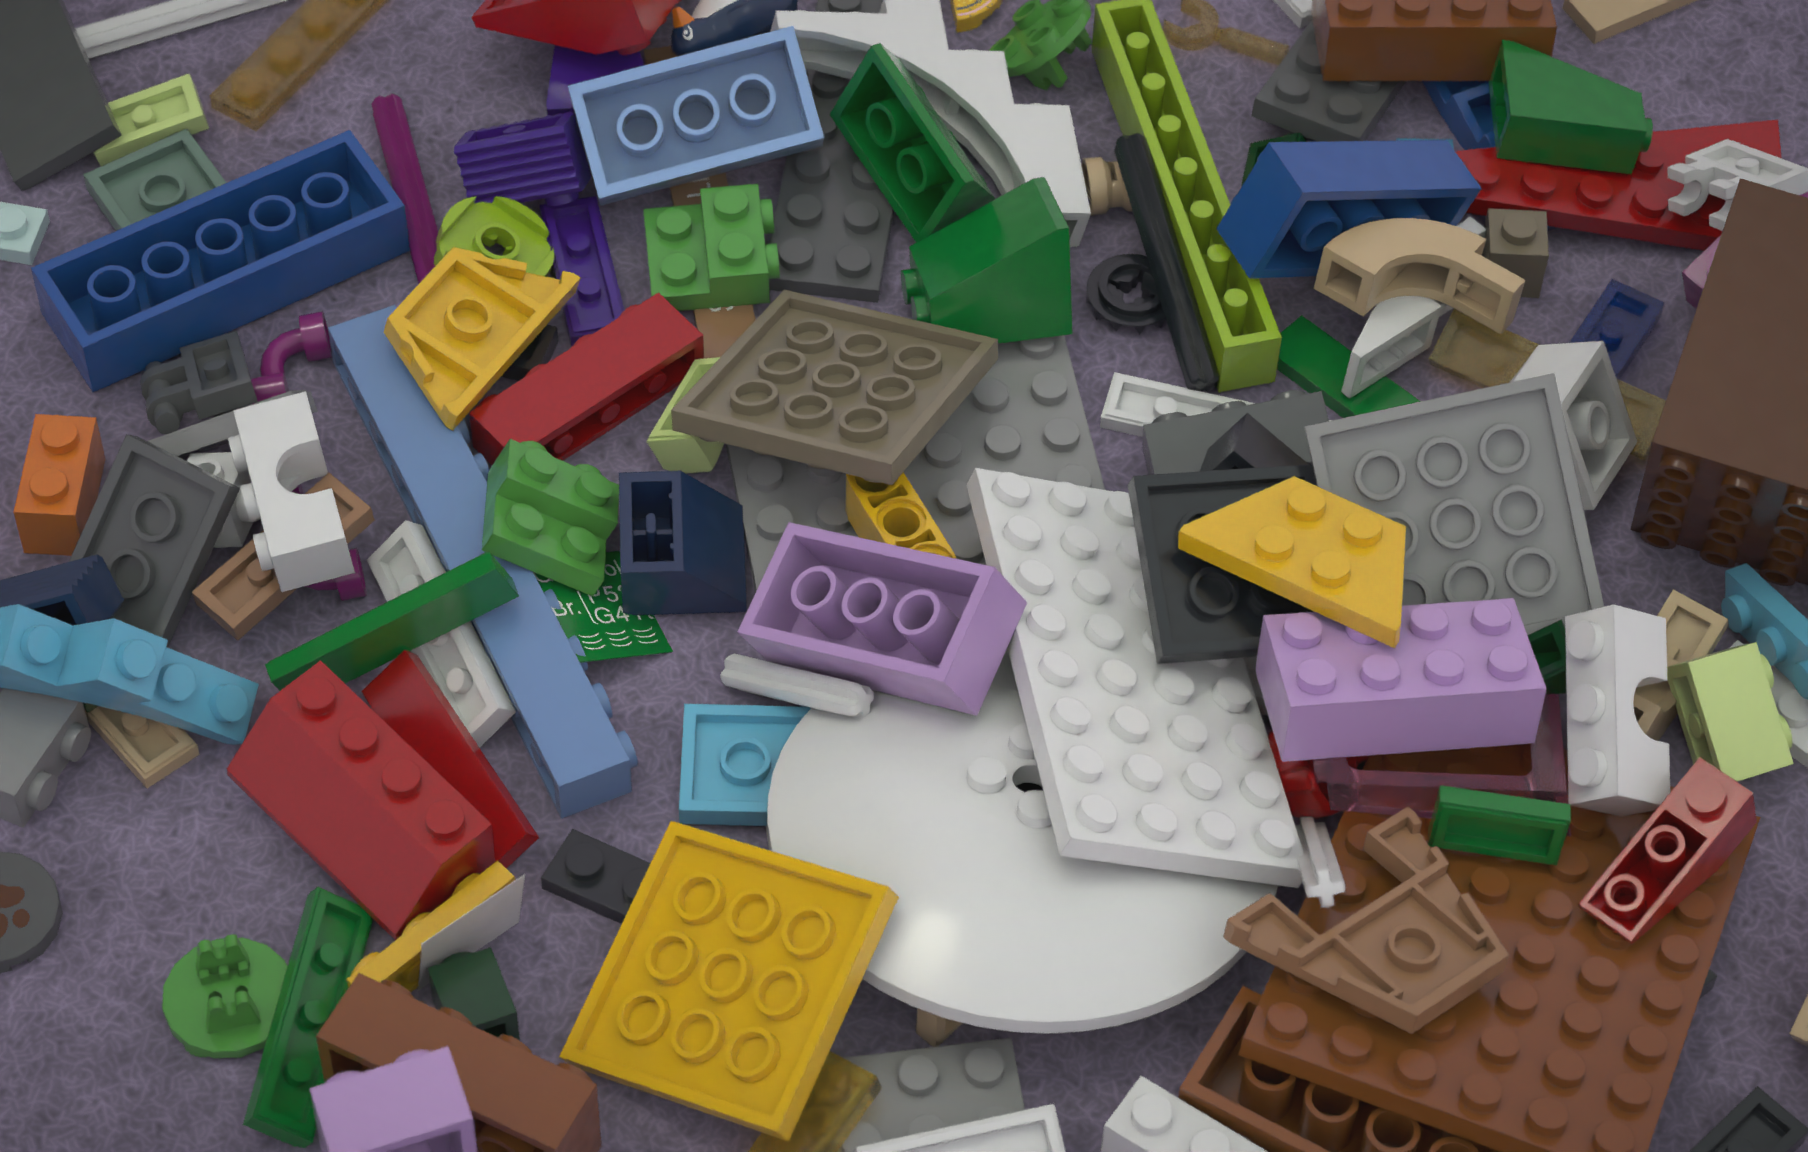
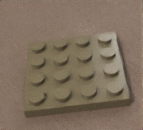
(836, 386)

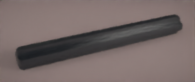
(1166, 263)

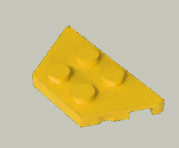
(471, 326)
(1310, 552)

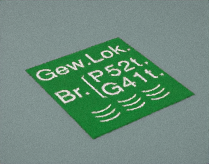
(600, 619)

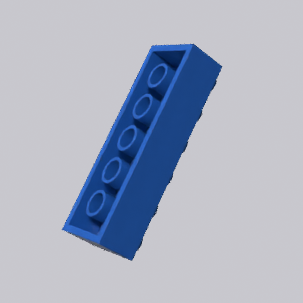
(221, 259)

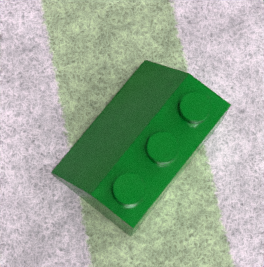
(907, 146)

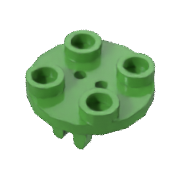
(1041, 35)
(223, 997)

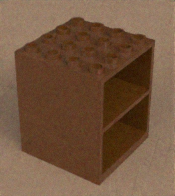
(1735, 423)

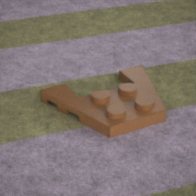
(1400, 954)

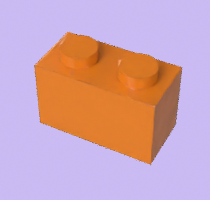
(58, 483)

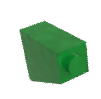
(1564, 114)

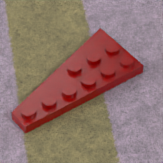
(1615, 202)

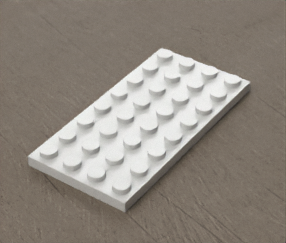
(1129, 751)

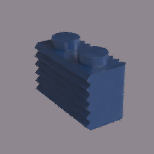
(69, 592)

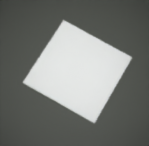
(473, 929)

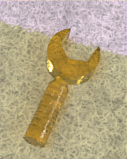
(1207, 30)

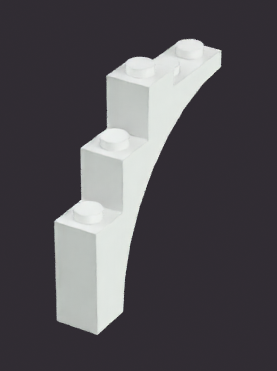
(964, 88)

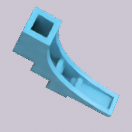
(122, 671)

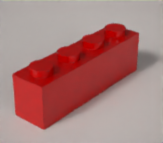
(592, 383)

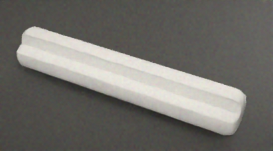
(797, 686)

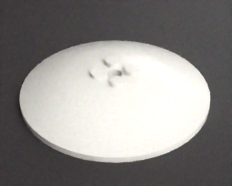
(986, 906)

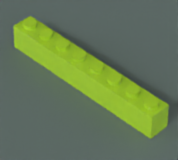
(1154, 102)

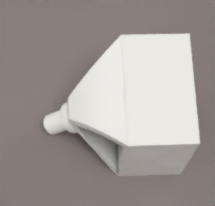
(1592, 411)

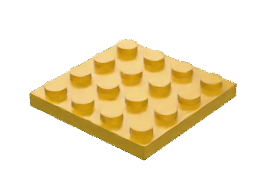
(730, 979)

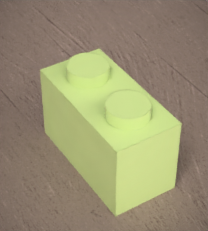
(1731, 712)

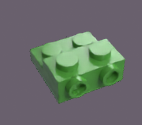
(713, 249)
(549, 515)

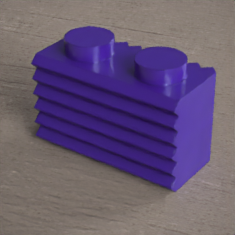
(525, 161)

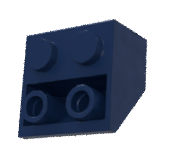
(679, 546)

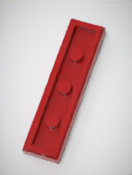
(424, 718)

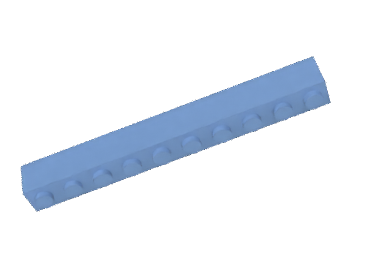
(445, 491)

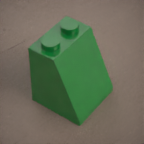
(997, 269)

